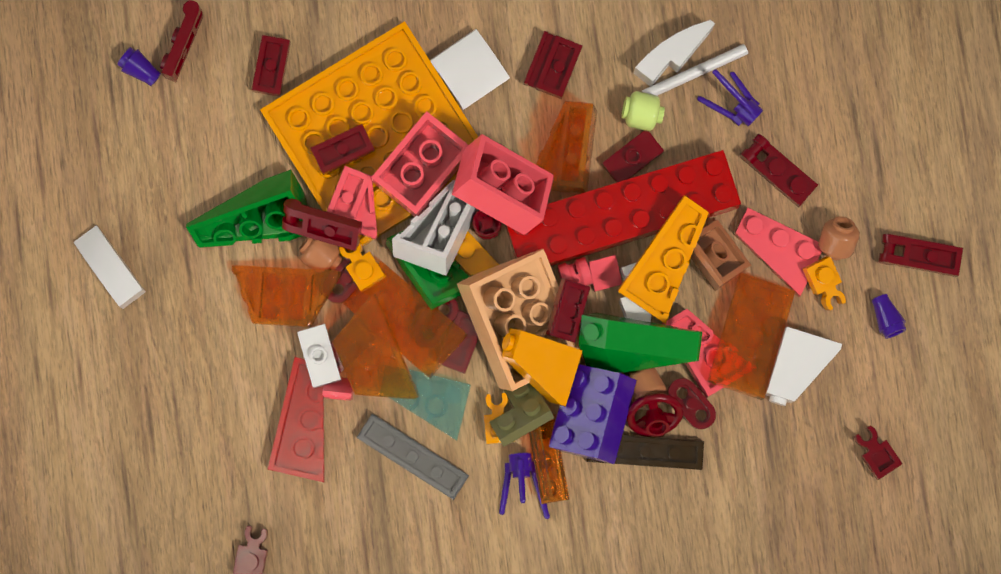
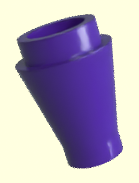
(138, 66)
(888, 317)

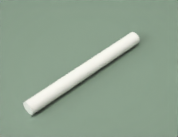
(697, 71)

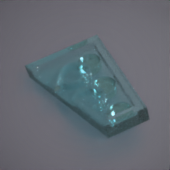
(439, 403)

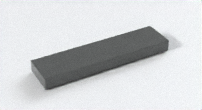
(412, 456)

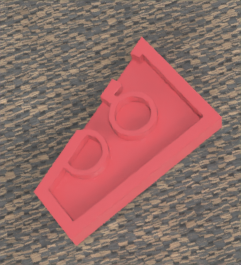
(779, 247)
(699, 369)

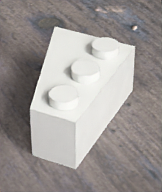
(437, 233)

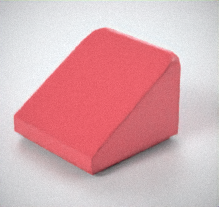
(605, 273)
(338, 390)

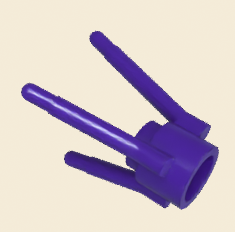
(746, 110)
(520, 466)

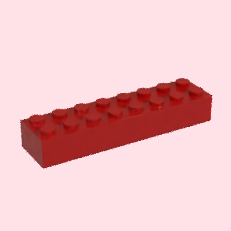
(627, 209)

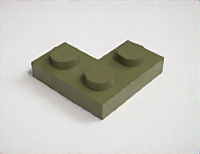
(528, 414)

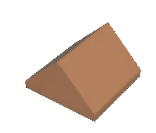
(718, 256)

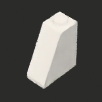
(798, 364)

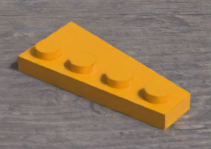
(659, 271)

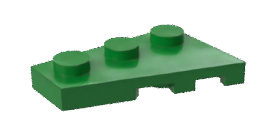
(432, 286)

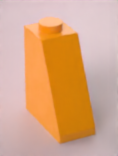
(543, 363)

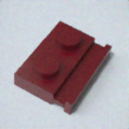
(553, 65)

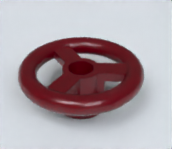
(655, 421)

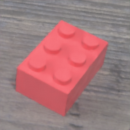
(420, 165)
(503, 184)

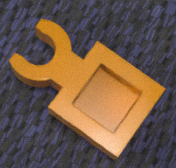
(363, 268)
(822, 279)
(497, 410)

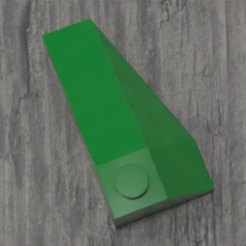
(250, 214)
(634, 344)

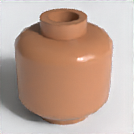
(839, 238)
(320, 254)
(647, 383)

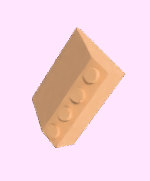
(514, 297)

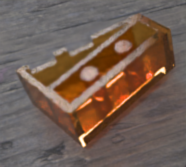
(570, 147)

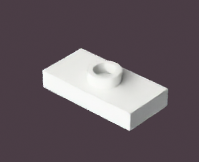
(319, 356)

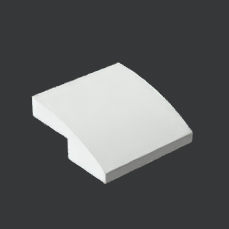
(469, 69)

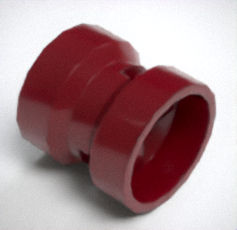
(482, 222)

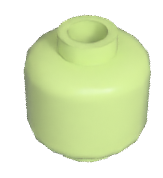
(642, 111)

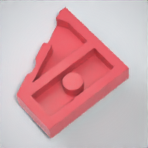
(355, 200)

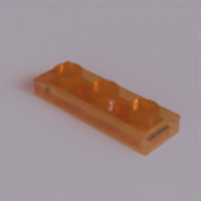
(548, 465)

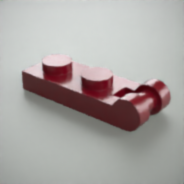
(182, 39)
(779, 171)
(321, 225)
(921, 255)

